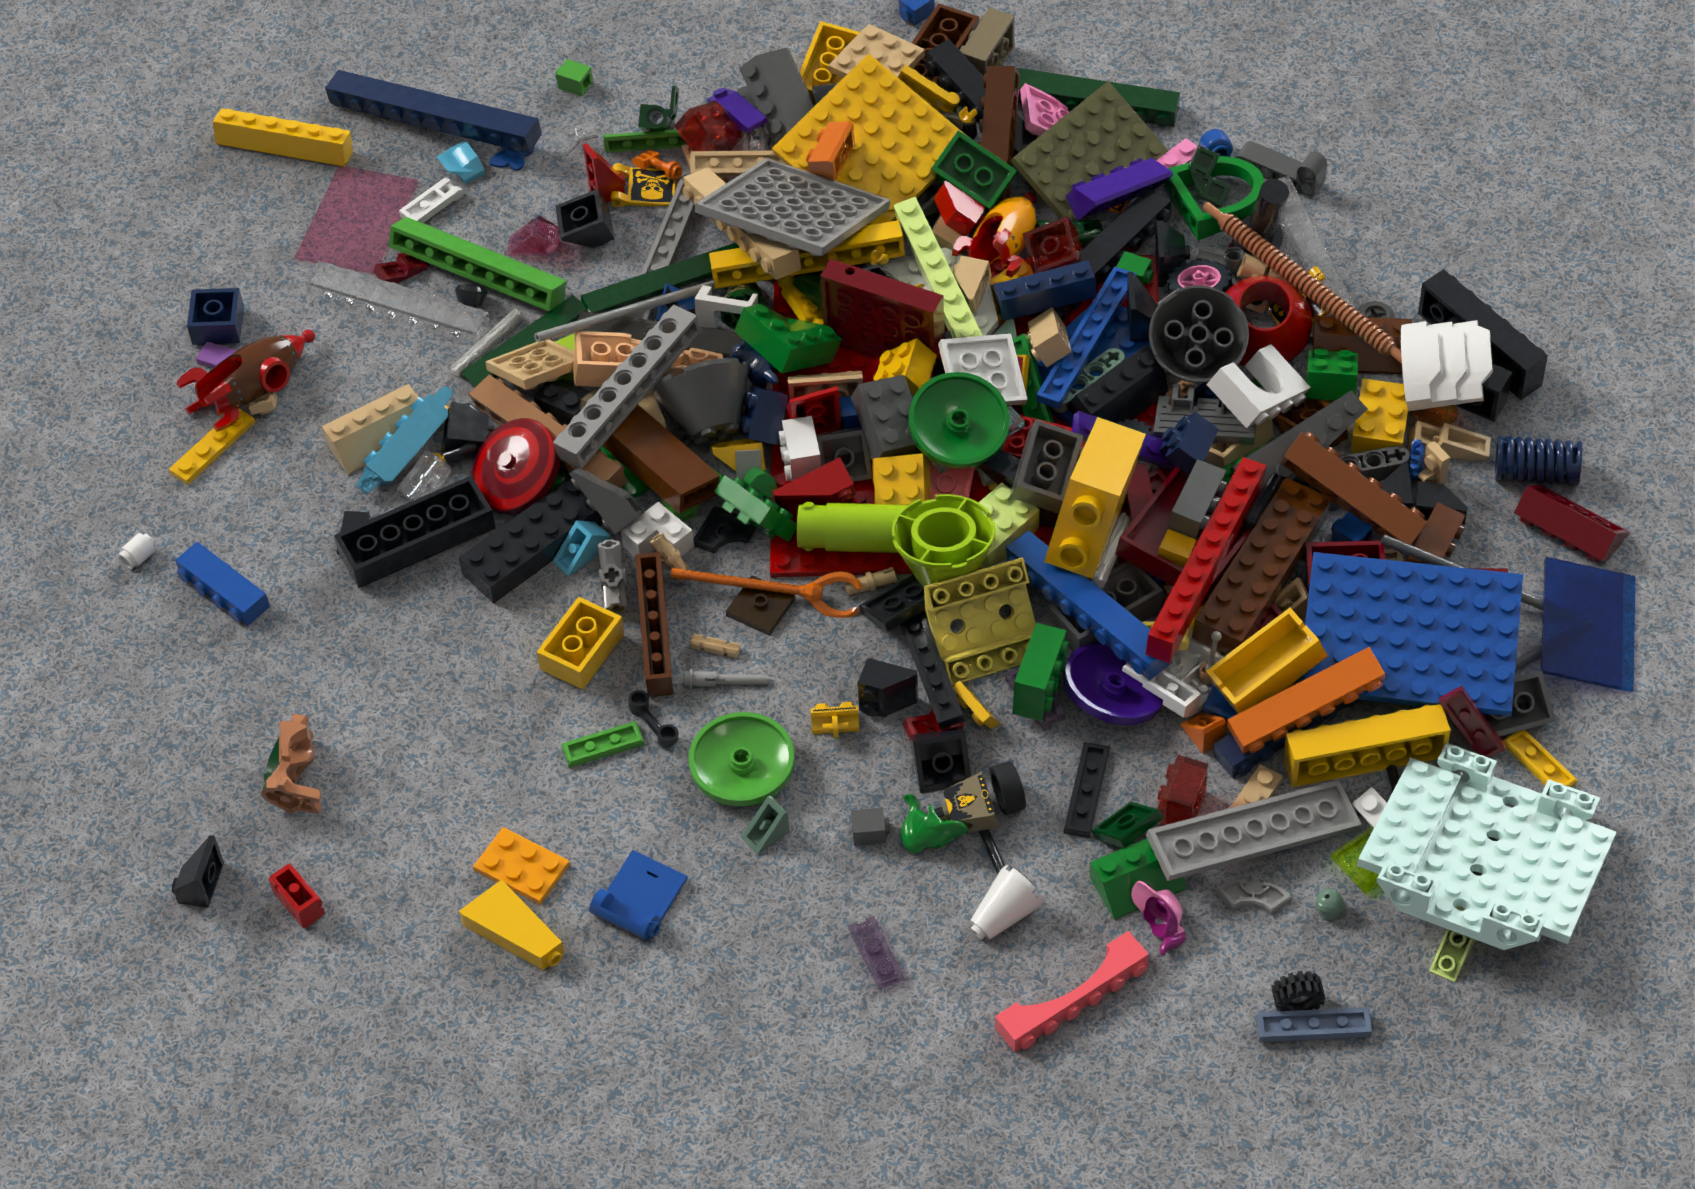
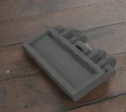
(1229, 427)

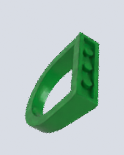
(1202, 223)

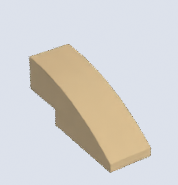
(1453, 440)

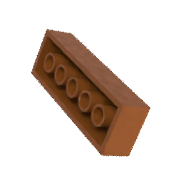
(1352, 490)

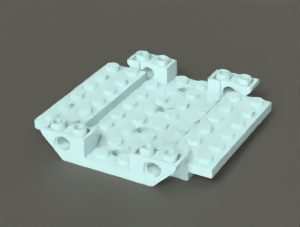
(1440, 834)

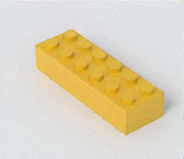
(1365, 745)

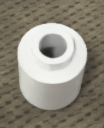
(137, 551)

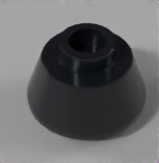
(471, 295)

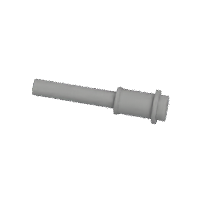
(697, 679)

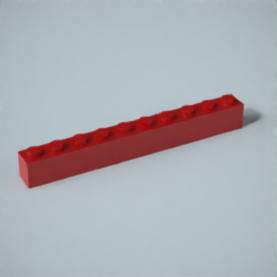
(1205, 561)

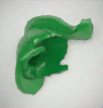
(925, 830)

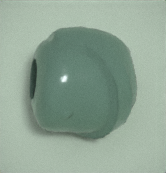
(1330, 904)

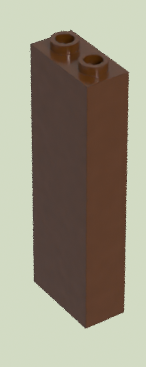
(662, 461)

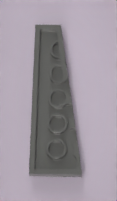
(1325, 425)

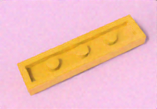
(209, 449)

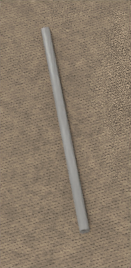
(620, 312)

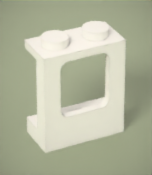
(707, 305)

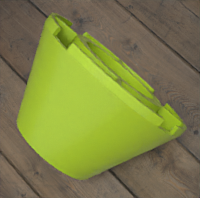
(943, 537)

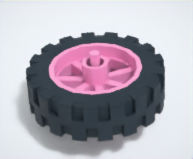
(1200, 273)

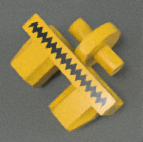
(834, 719)

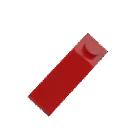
(602, 174)

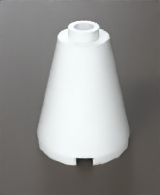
(1004, 904)

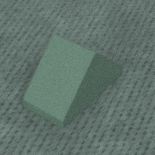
(767, 826)

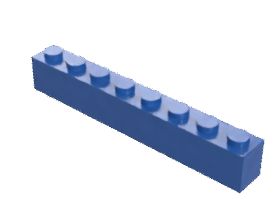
(1087, 605)

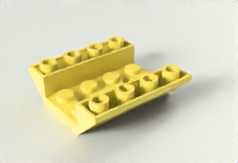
(986, 640)

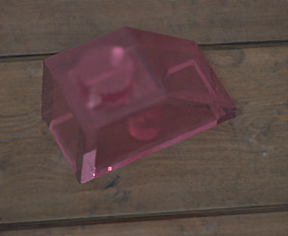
(535, 238)

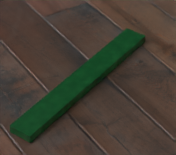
(650, 283)

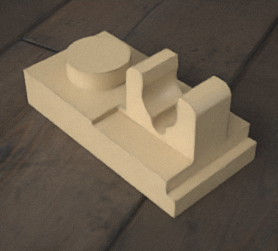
(1435, 465)

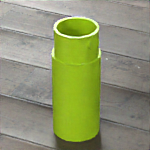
(847, 527)

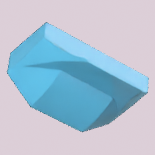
(462, 162)

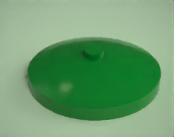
(958, 420)

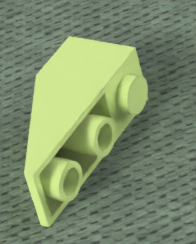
(1452, 954)

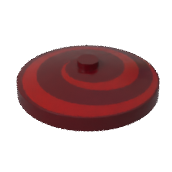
(516, 465)

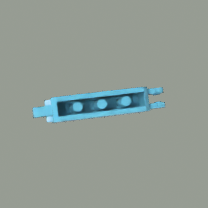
(406, 441)

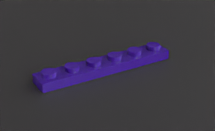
(1150, 449)

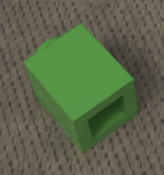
(574, 77)

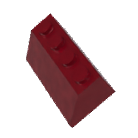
(1570, 522)

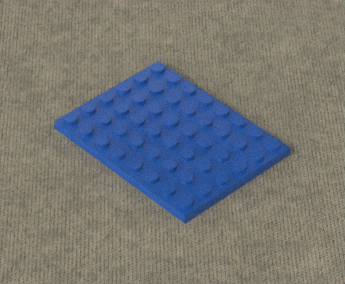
(1423, 625)

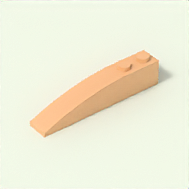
(601, 353)

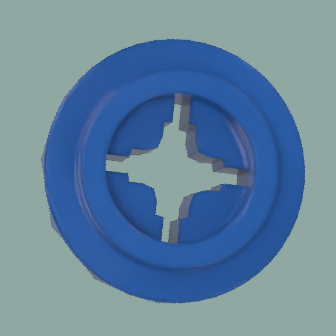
(1416, 458)

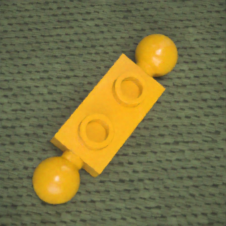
(799, 303)

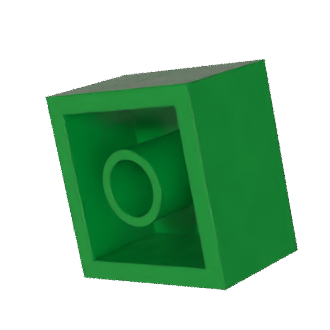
(1331, 373)

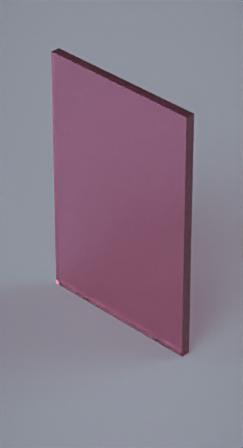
(356, 219)

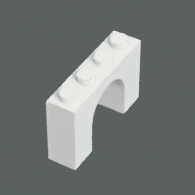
(1251, 403)

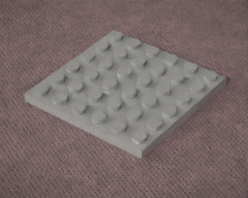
(792, 206)

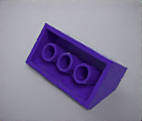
(1117, 187)

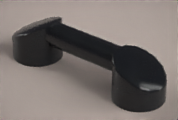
(639, 706)

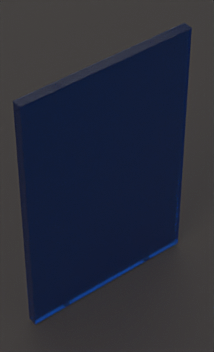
(1588, 624)

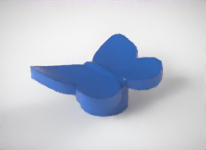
(510, 158)

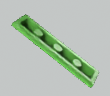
(643, 141)

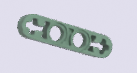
(1098, 364)

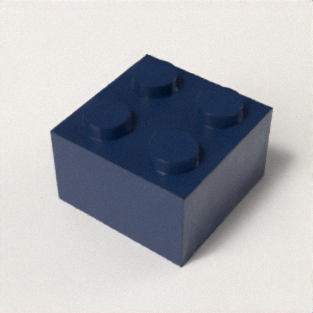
(215, 316)
(763, 414)

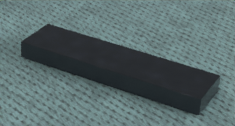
(1086, 790)

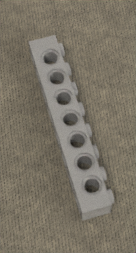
(627, 386)

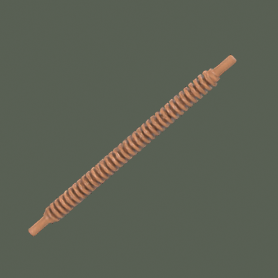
(1305, 282)

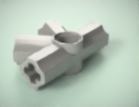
(612, 576)

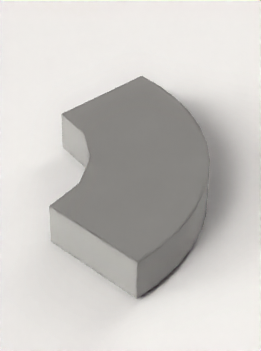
(1251, 893)

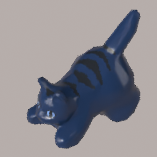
(759, 368)

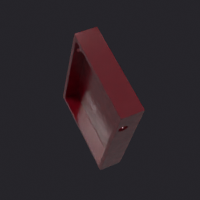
(878, 311)
(1145, 534)

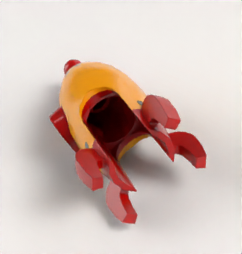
(1001, 233)

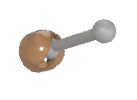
(1202, 674)

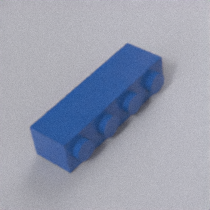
(221, 583)

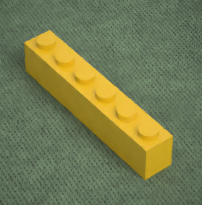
(283, 137)

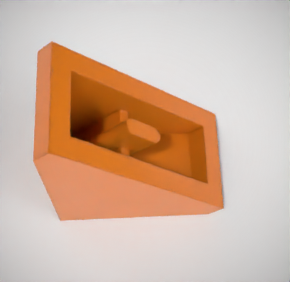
(1205, 730)

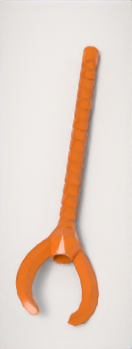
(811, 591)

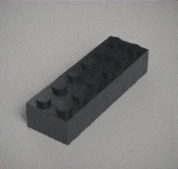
(1447, 300)
(414, 531)
(526, 542)

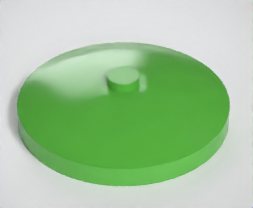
(741, 759)

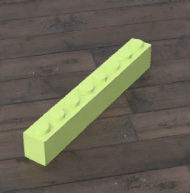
(935, 268)

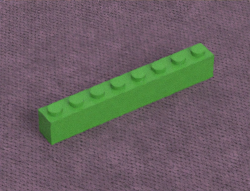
(477, 263)

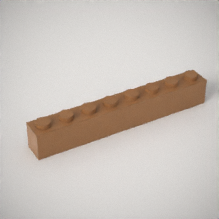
(504, 405)

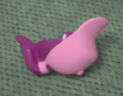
(1162, 906)

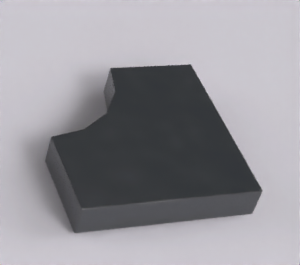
(722, 528)

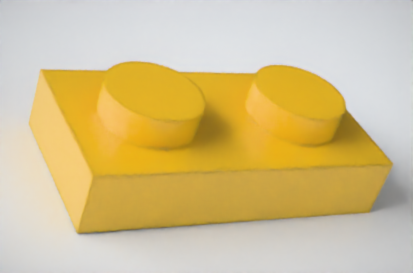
(968, 699)

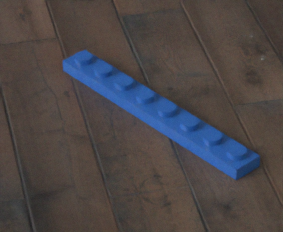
(1085, 339)

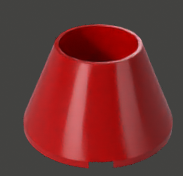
(1289, 336)

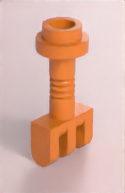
(672, 170)

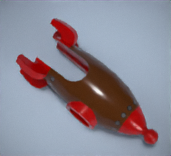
(246, 375)

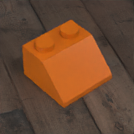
(832, 149)

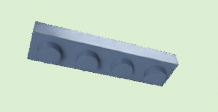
(1314, 1024)

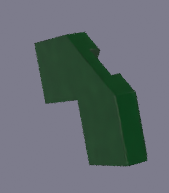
(1207, 187)

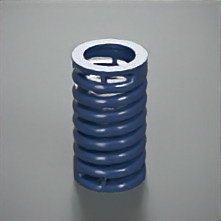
(1529, 453)

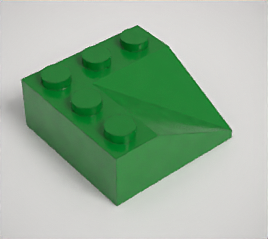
(787, 341)

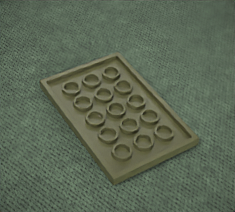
(1085, 143)

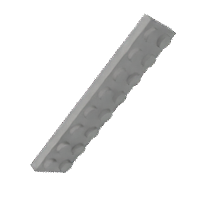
(1253, 830)

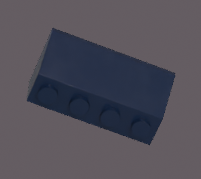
(1044, 290)

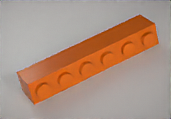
(1306, 700)

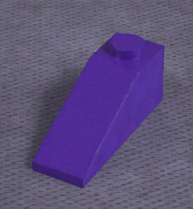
(738, 109)

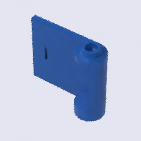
(639, 895)

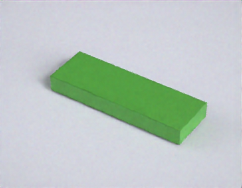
(602, 744)

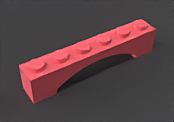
(1024, 1024)

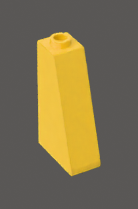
(513, 926)

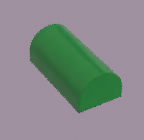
(760, 481)

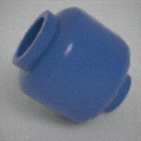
(1217, 141)

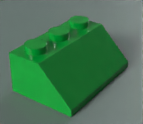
(1119, 871)

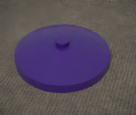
(1104, 691)

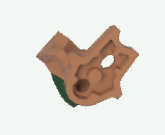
(285, 765)

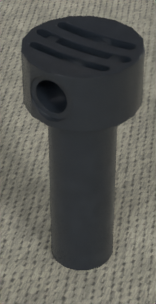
(1268, 213)

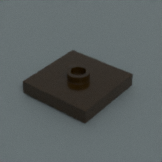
(760, 608)

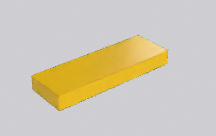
(1538, 759)

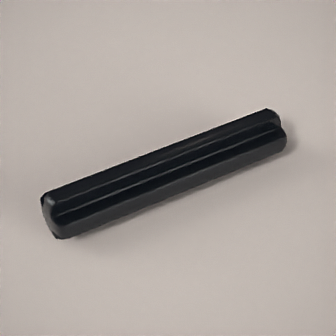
(1262, 500)

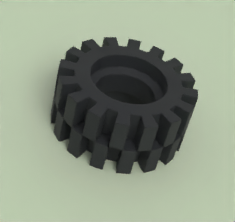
(1298, 992)

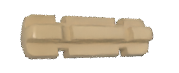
(715, 645)

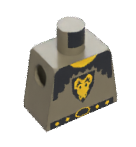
(969, 804)

